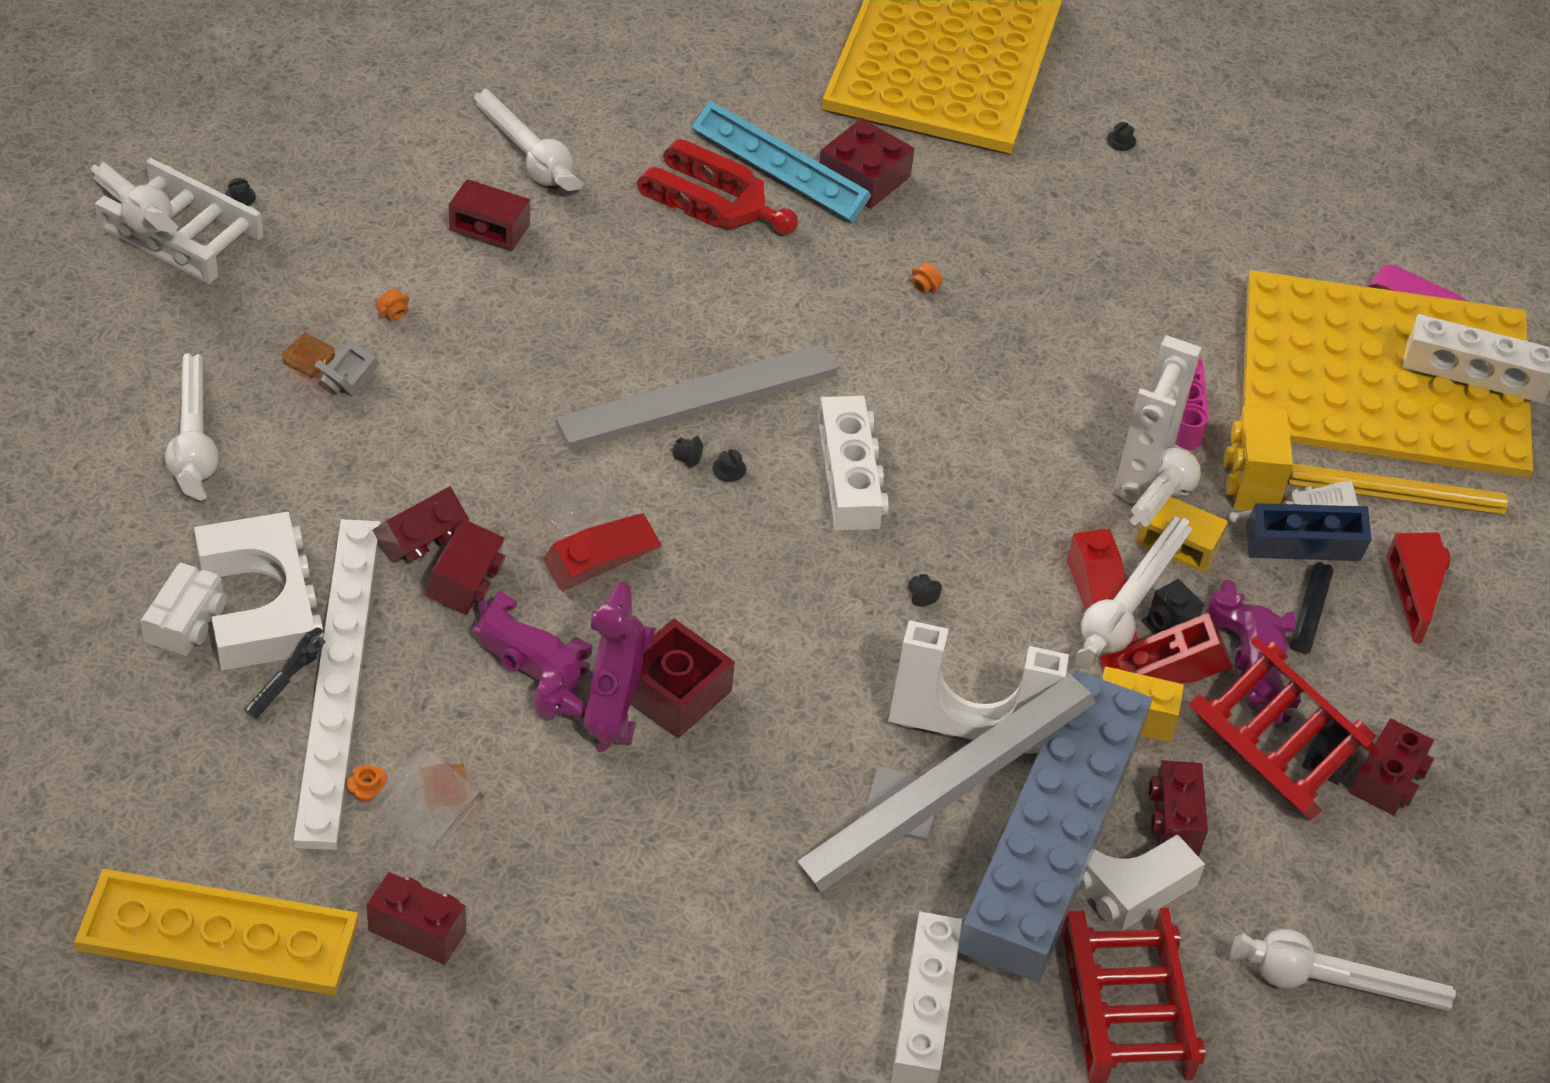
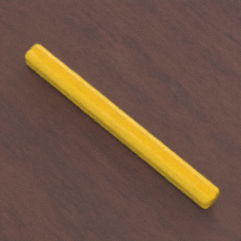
(1402, 489)

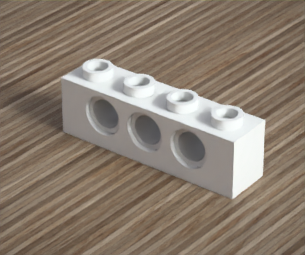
(1478, 358)
(851, 463)
(927, 999)

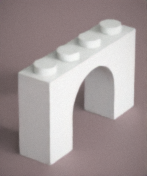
(266, 547)
(927, 703)
(1141, 885)

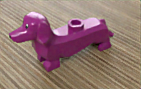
(1248, 621)
(536, 654)
(616, 668)

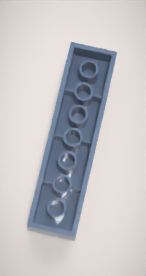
(1054, 832)

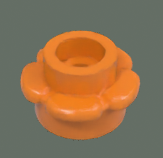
(926, 278)
(392, 304)
(366, 791)

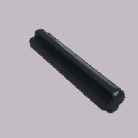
(1312, 608)

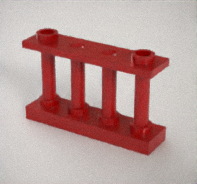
(1273, 765)
(1096, 1016)

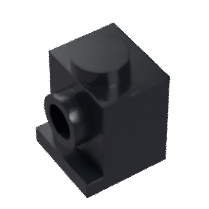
(1172, 606)

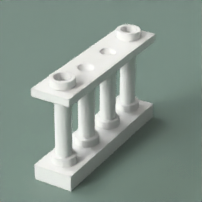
(178, 247)
(1156, 418)

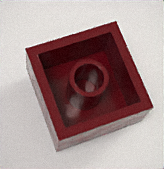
(869, 159)
(681, 678)

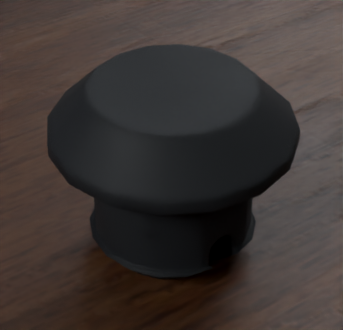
(1122, 137)
(241, 191)
(688, 450)
(729, 466)
(924, 590)

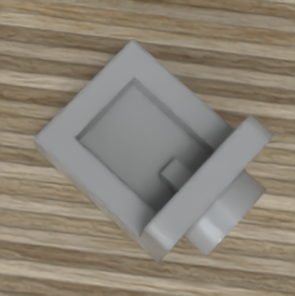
(348, 369)

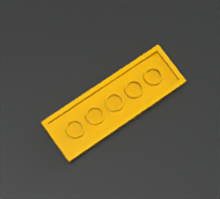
(218, 932)

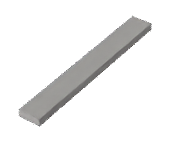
(695, 397)
(946, 782)

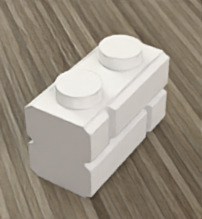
(183, 609)

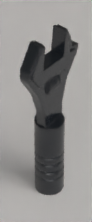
(305, 654)

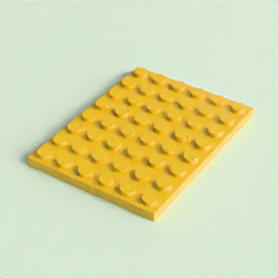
(944, 66)
(1337, 369)

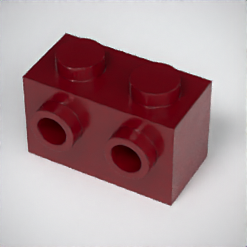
(494, 211)
(419, 525)
(465, 567)
(1390, 775)
(1179, 803)
(416, 917)

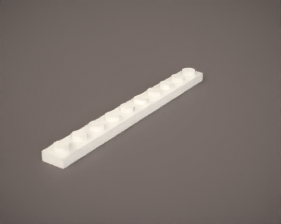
(337, 688)

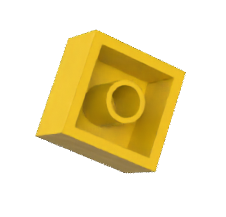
(1258, 457)

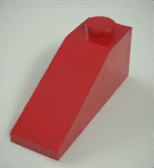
(599, 550)
(1096, 567)
(1418, 571)
(1177, 654)

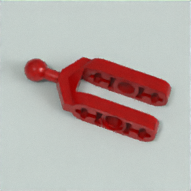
(704, 203)

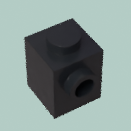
(1322, 745)

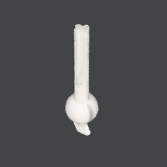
(546, 160)
(143, 207)
(192, 454)
(1176, 476)
(1110, 624)
(1290, 960)

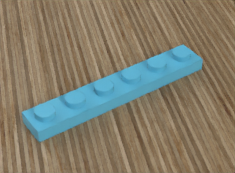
(781, 161)

